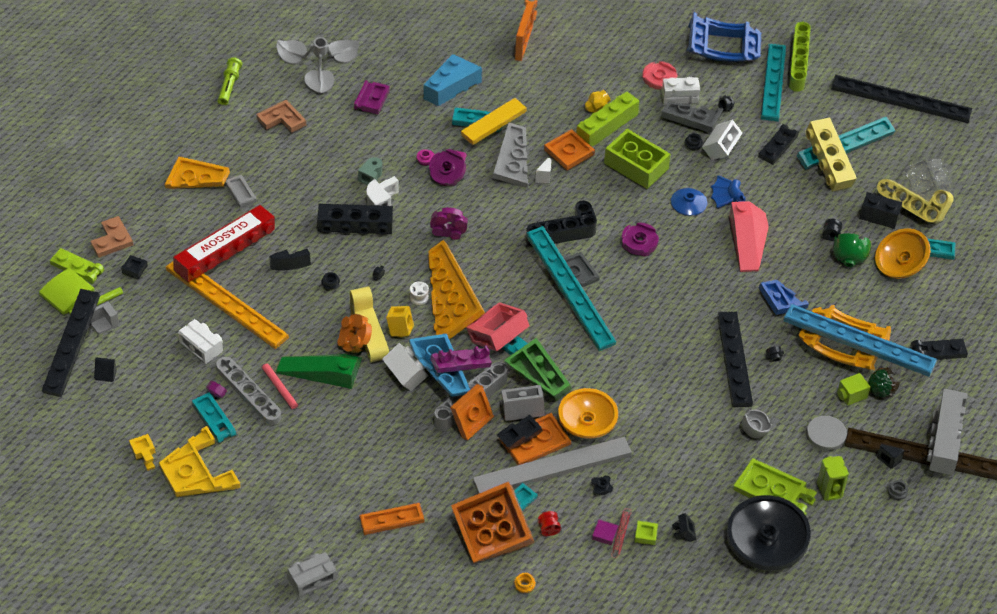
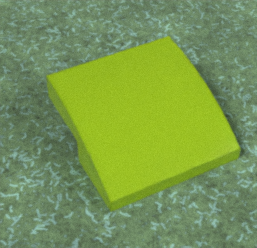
(64, 289)

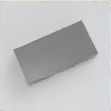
(240, 191)

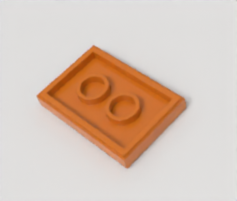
(547, 442)

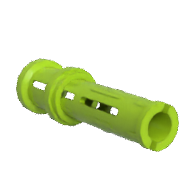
(224, 96)

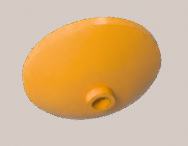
(897, 248)
(588, 405)

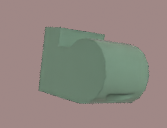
(370, 170)

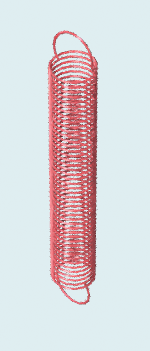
(620, 527)

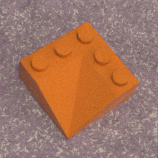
(492, 523)

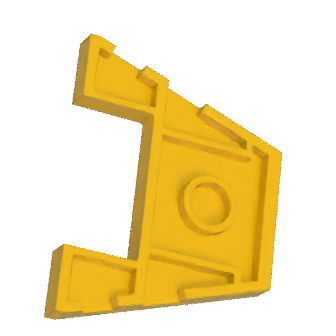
(188, 472)

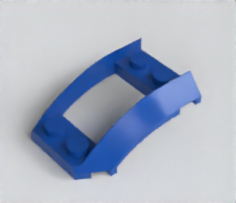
(701, 28)

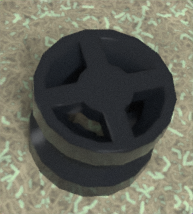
(831, 229)

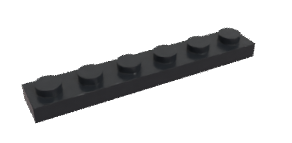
(70, 343)
(735, 359)

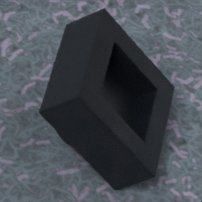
(134, 266)

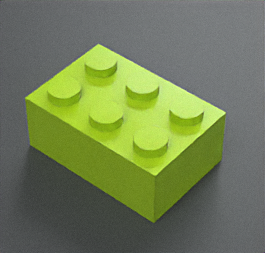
(637, 158)

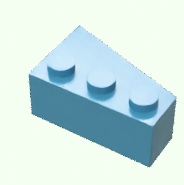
(451, 79)

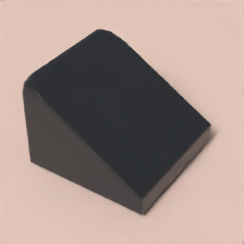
(105, 369)
(890, 455)

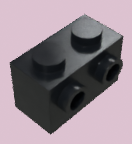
(880, 210)

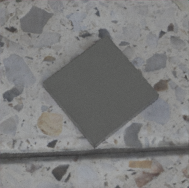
(582, 269)

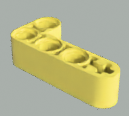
(911, 199)
(362, 303)

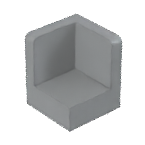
(104, 318)

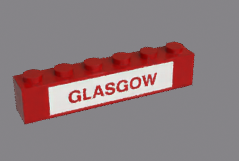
(223, 243)

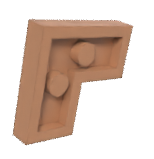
(284, 113)
(115, 239)

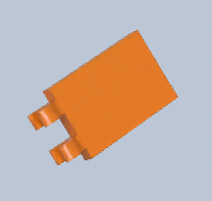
(525, 28)

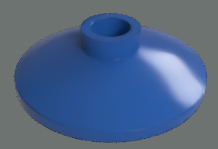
(689, 201)

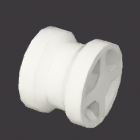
(416, 290)

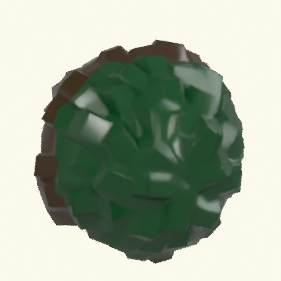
(882, 384)

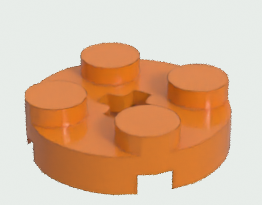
(347, 339)

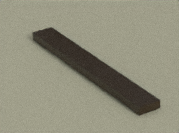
(918, 452)

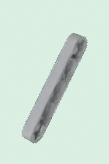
(252, 398)

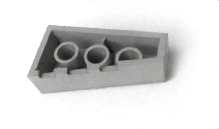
(947, 432)

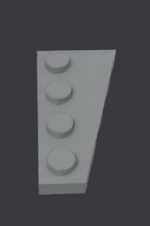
(512, 159)

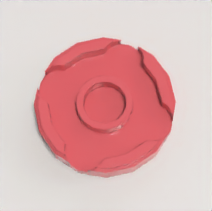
(664, 71)

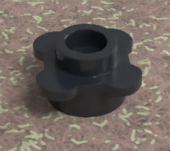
(602, 489)

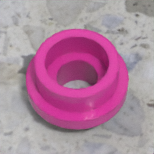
(424, 157)

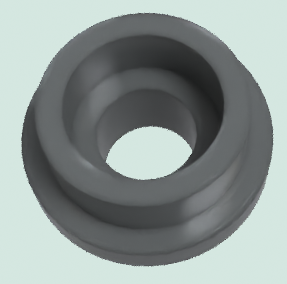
(898, 485)

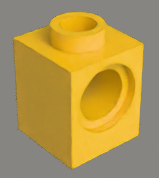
(400, 321)

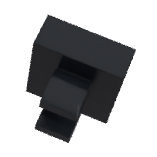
(686, 527)

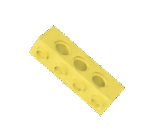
(831, 144)

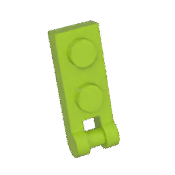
(65, 259)

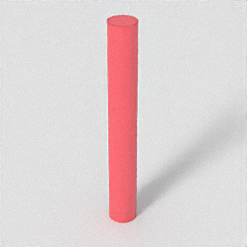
(279, 385)

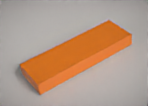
(391, 518)

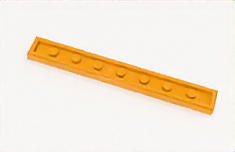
(235, 308)

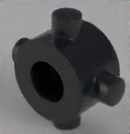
(378, 273)

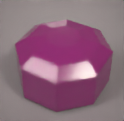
(216, 389)

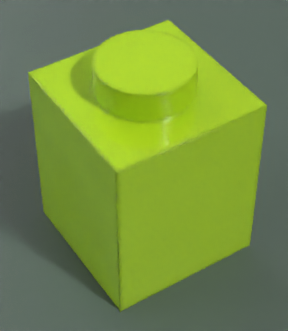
(853, 389)

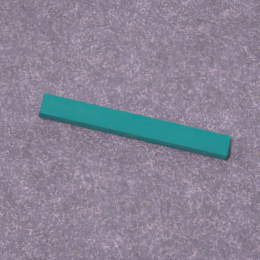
(571, 289)

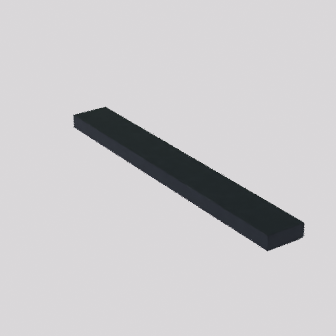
(901, 98)

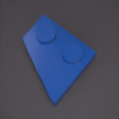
(780, 297)

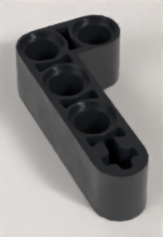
(571, 228)

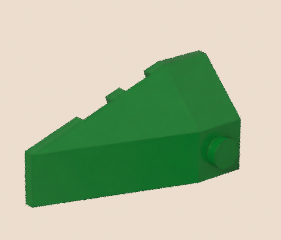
(328, 368)

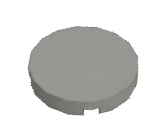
(826, 433)

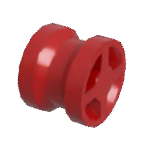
(549, 523)

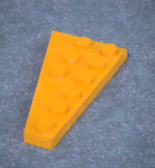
(452, 296)

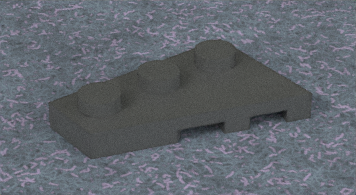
(694, 117)

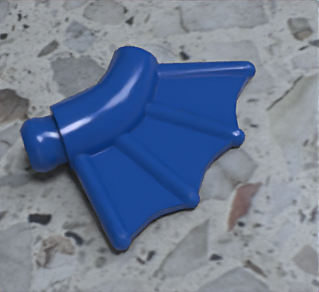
(726, 191)

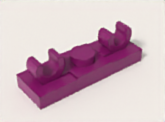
(461, 359)

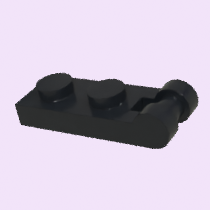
(778, 144)
(941, 349)

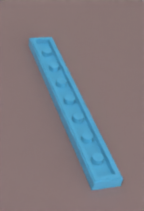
(860, 340)

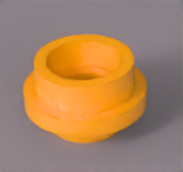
(524, 577)

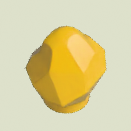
(597, 101)

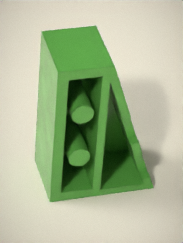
(538, 368)

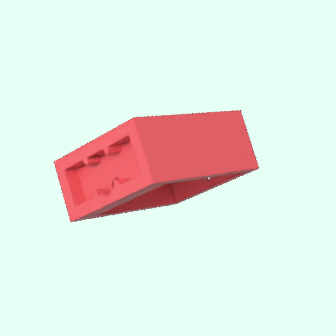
(482, 329)

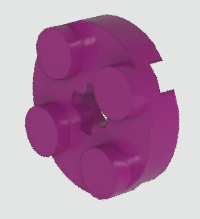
(453, 175)
(440, 225)
(644, 247)

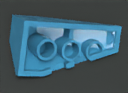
(423, 347)

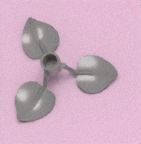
(318, 81)

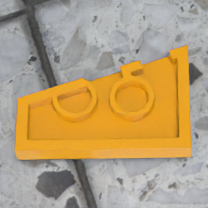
(195, 174)

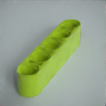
(799, 56)

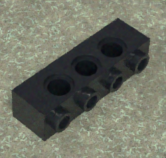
(355, 218)

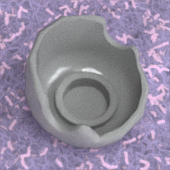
(756, 423)

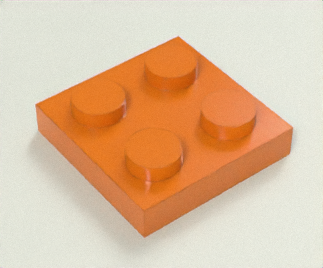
(569, 149)
(472, 412)

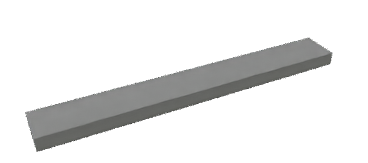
(555, 465)

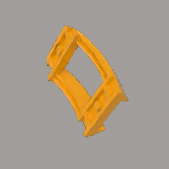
(861, 359)

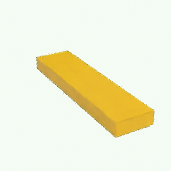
(493, 121)

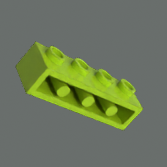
(608, 119)

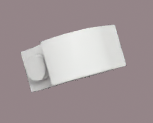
(381, 192)

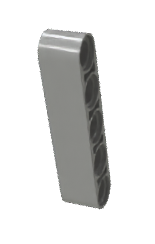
(491, 379)

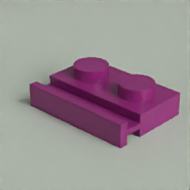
(372, 97)

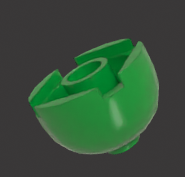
(851, 249)

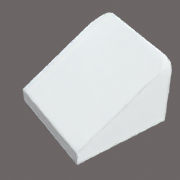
(543, 172)

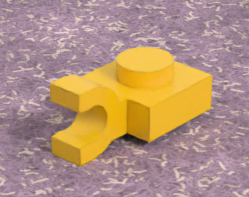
(143, 448)

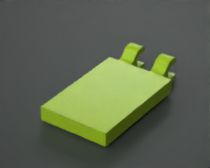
(765, 480)

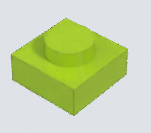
(646, 532)

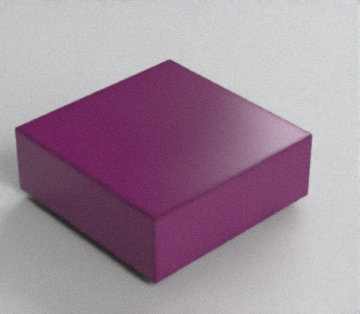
(605, 532)

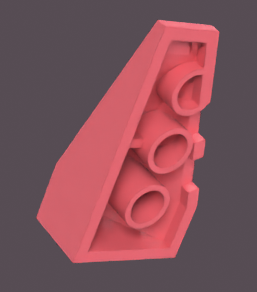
(749, 234)

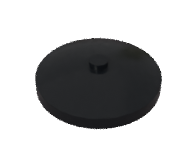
(768, 532)

